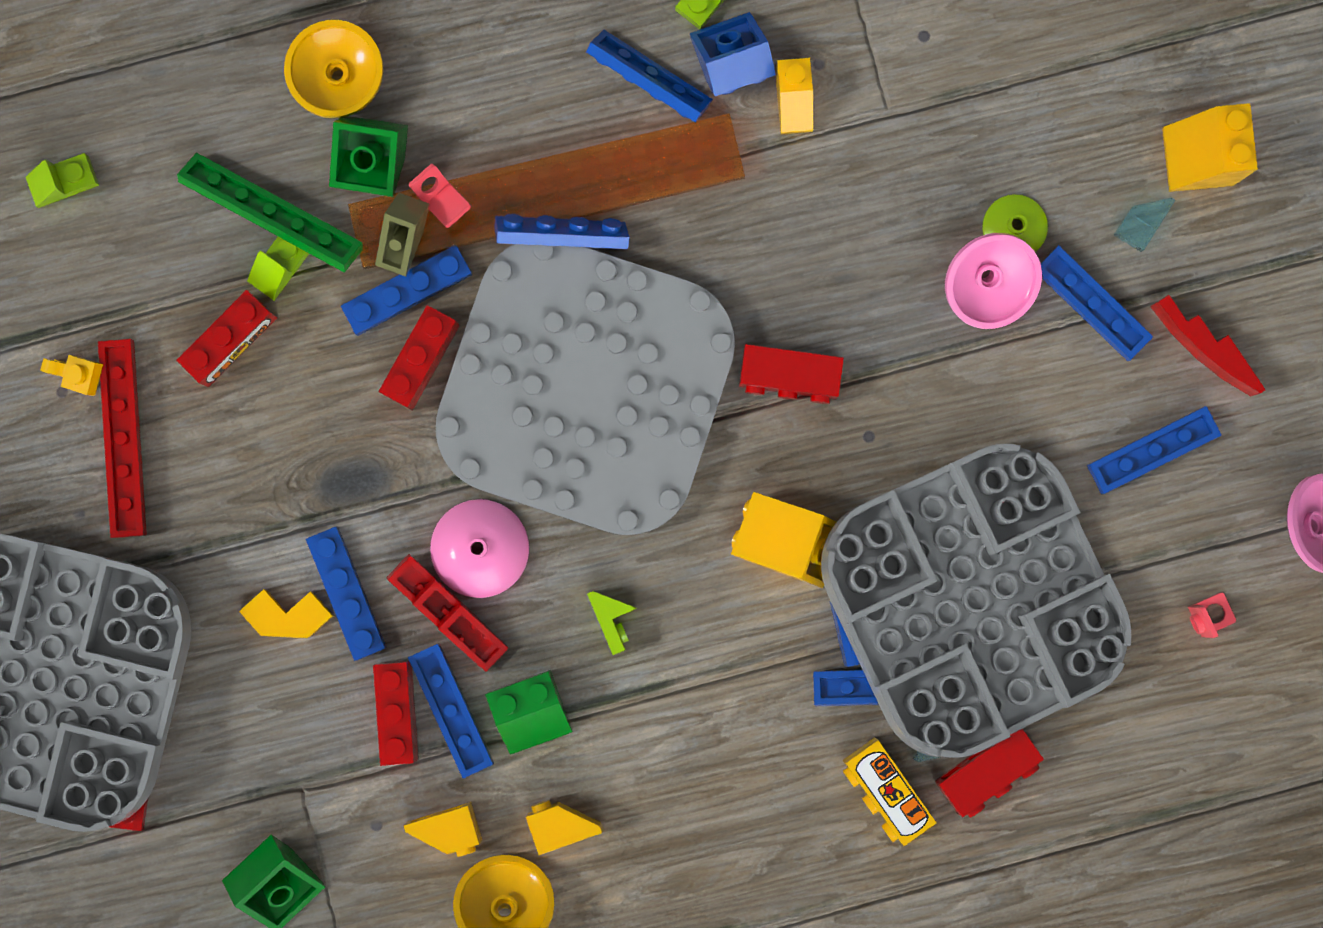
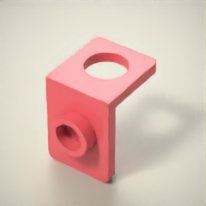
(443, 197)
(1201, 620)

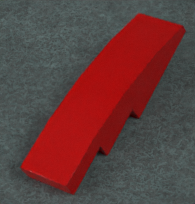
(1217, 355)
(447, 612)

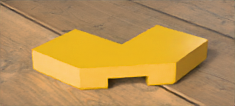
(272, 620)

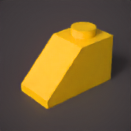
(794, 95)
(559, 826)
(448, 830)

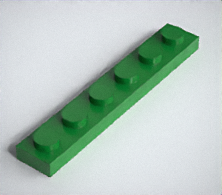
(270, 212)

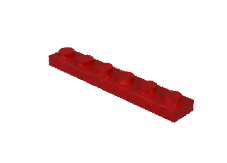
(122, 438)

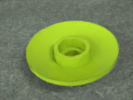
(1011, 207)

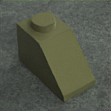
(401, 233)

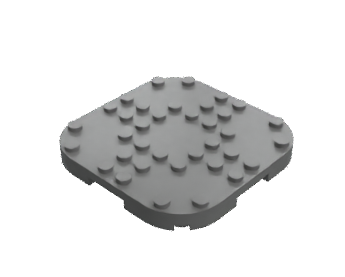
(585, 386)
(975, 601)
(84, 682)

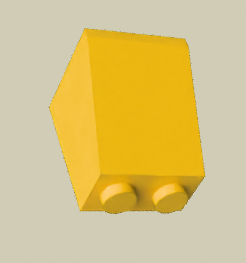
(1210, 148)
(782, 538)

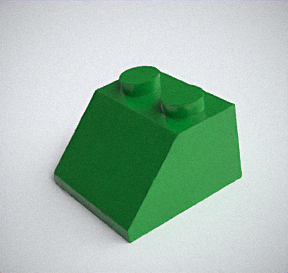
(367, 155)
(529, 712)
(272, 884)

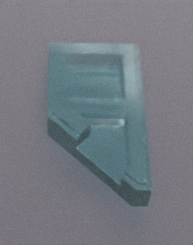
(1142, 222)

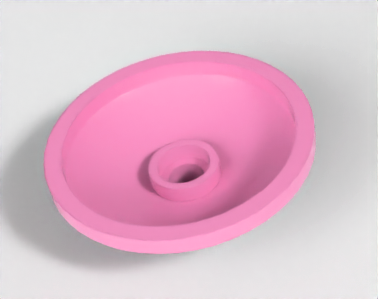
(1001, 295)
(1306, 521)
(503, 553)

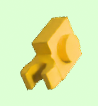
(78, 373)

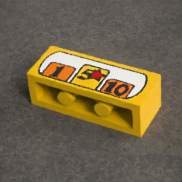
(888, 792)

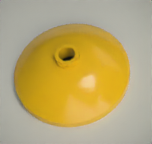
(321, 52)
(501, 884)

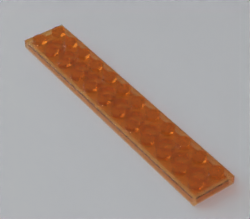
(572, 184)

